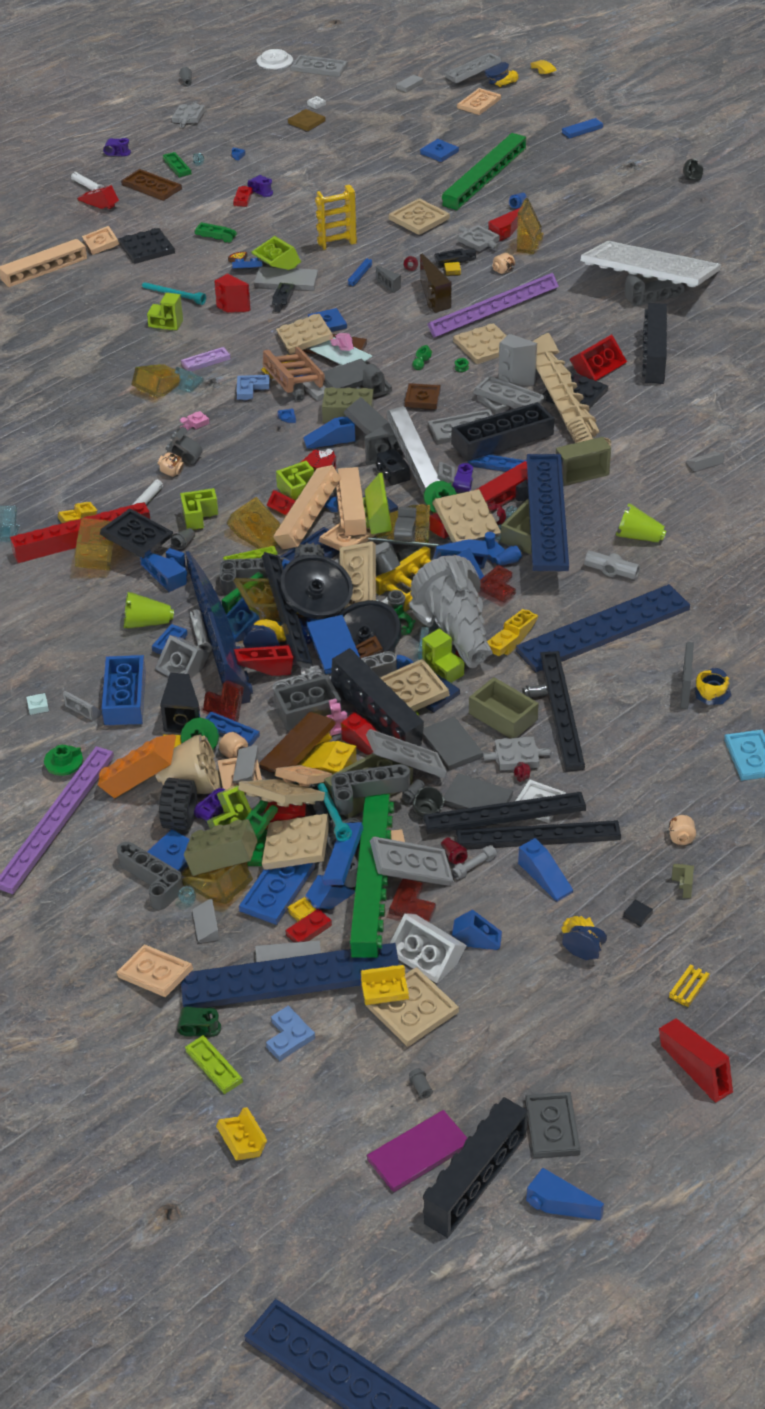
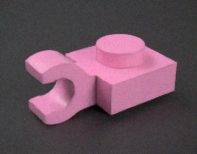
(344, 341)
(195, 420)
(337, 715)

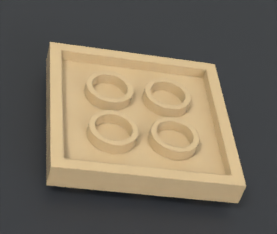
(419, 216)
(304, 333)
(480, 343)
(466, 516)
(416, 685)
(281, 792)
(296, 841)
(420, 1013)

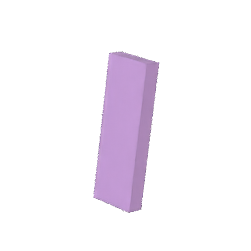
(205, 359)

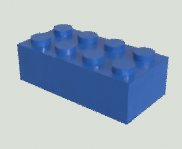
(124, 690)

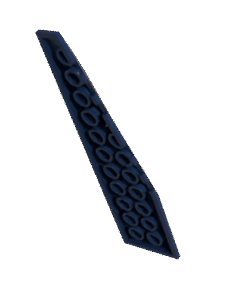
(218, 629)

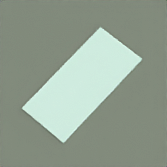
(339, 356)
(404, 543)

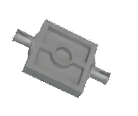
(188, 114)
(478, 238)
(514, 750)

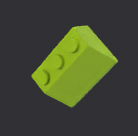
(277, 254)
(376, 506)

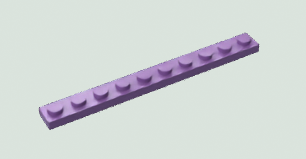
(492, 305)
(54, 820)

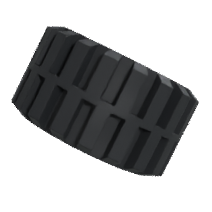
(177, 803)

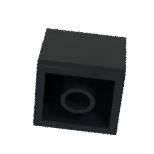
(178, 703)

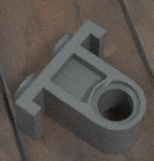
(375, 380)
(184, 447)
(405, 525)
(386, 561)

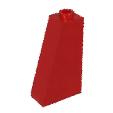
(698, 1059)

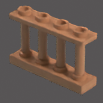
(286, 377)

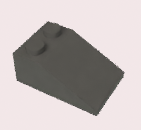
(380, 441)

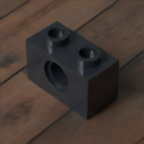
(393, 467)

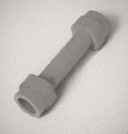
(460, 871)

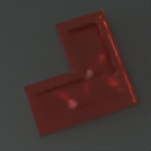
(495, 584)
(226, 705)
(407, 901)

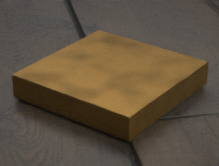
(306, 120)

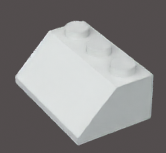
(426, 947)

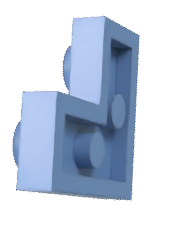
(248, 383)
(293, 1034)

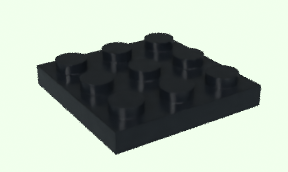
(146, 245)
(590, 389)
(136, 533)

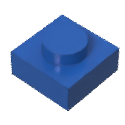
(176, 556)

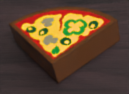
(238, 255)

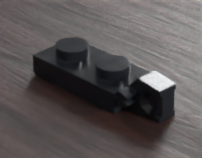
(456, 255)
(282, 295)

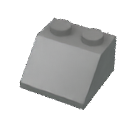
(181, 657)

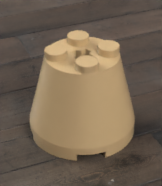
(194, 762)

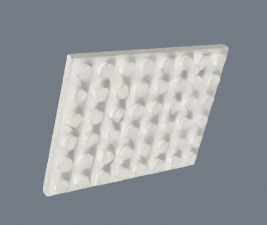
(651, 263)

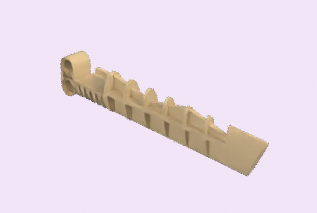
(559, 384)

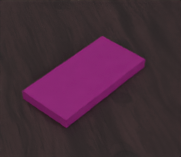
(417, 1150)

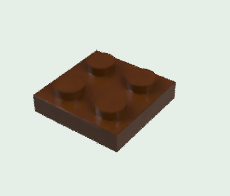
(422, 396)

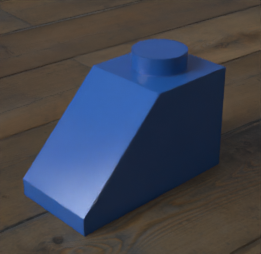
(327, 895)
(476, 931)

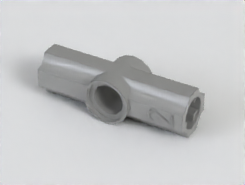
(612, 565)

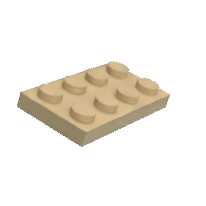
(360, 564)

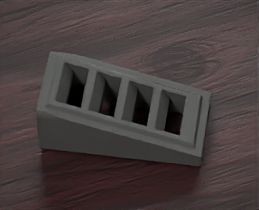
(388, 279)

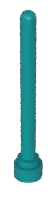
(198, 298)
(342, 830)

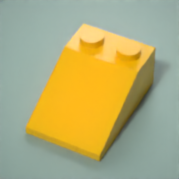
(330, 757)

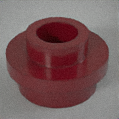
(410, 259)
(522, 771)

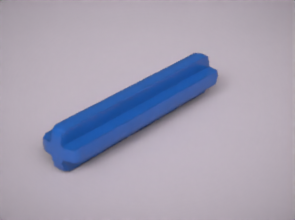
(359, 272)

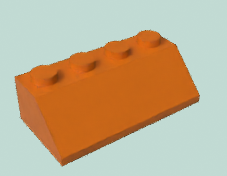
(137, 765)

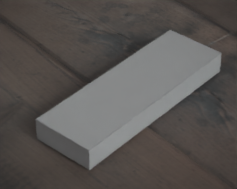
(286, 950)

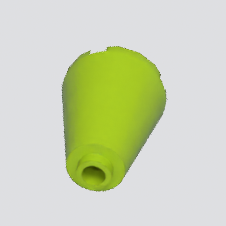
(640, 526)
(145, 612)

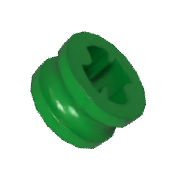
(461, 365)

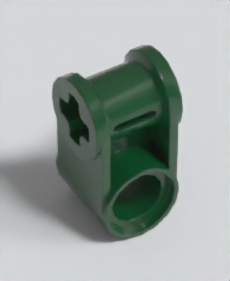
(197, 1020)

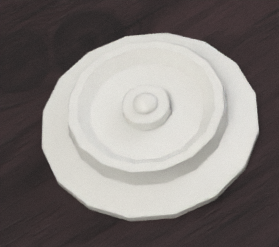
(274, 59)

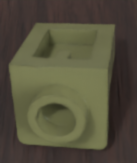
(684, 874)

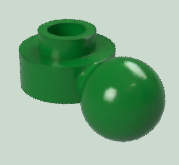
(422, 354)

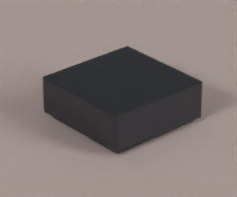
(638, 912)

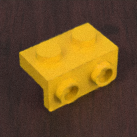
(384, 985)
(242, 1135)

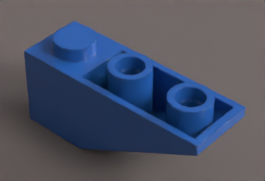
(334, 432)

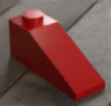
(100, 197)
(504, 225)
(268, 660)
(354, 732)

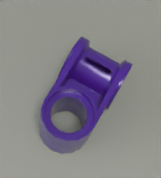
(119, 147)
(261, 185)
(463, 479)
(209, 807)

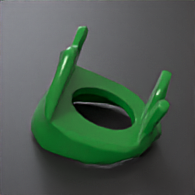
(404, 616)

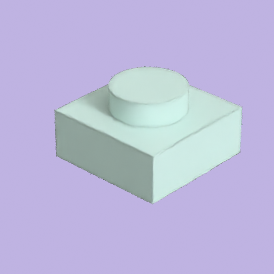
(37, 704)

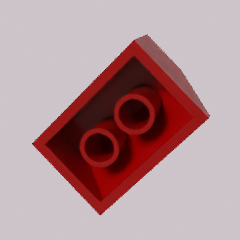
(599, 359)

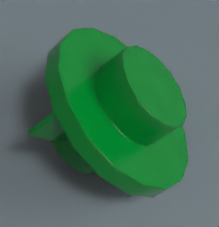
(437, 490)
(201, 727)
(63, 760)

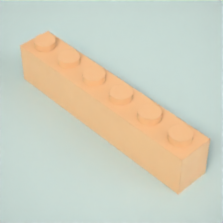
(43, 262)
(351, 502)
(307, 507)

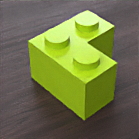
(167, 314)
(294, 479)
(198, 505)
(439, 656)
(234, 806)

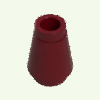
(455, 852)

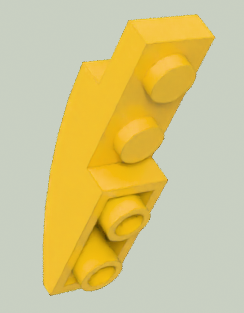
(513, 632)

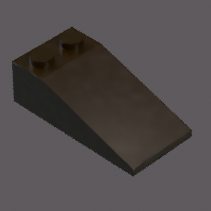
(435, 286)

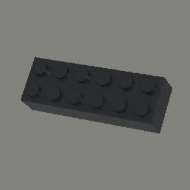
(654, 343)
(502, 431)
(375, 698)
(474, 1167)

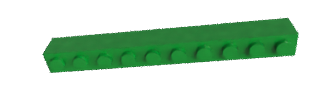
(484, 171)
(370, 885)

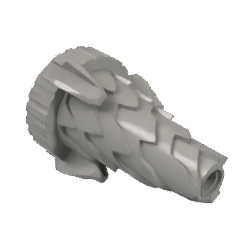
(448, 594)

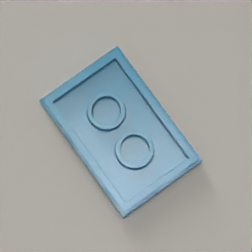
(747, 753)

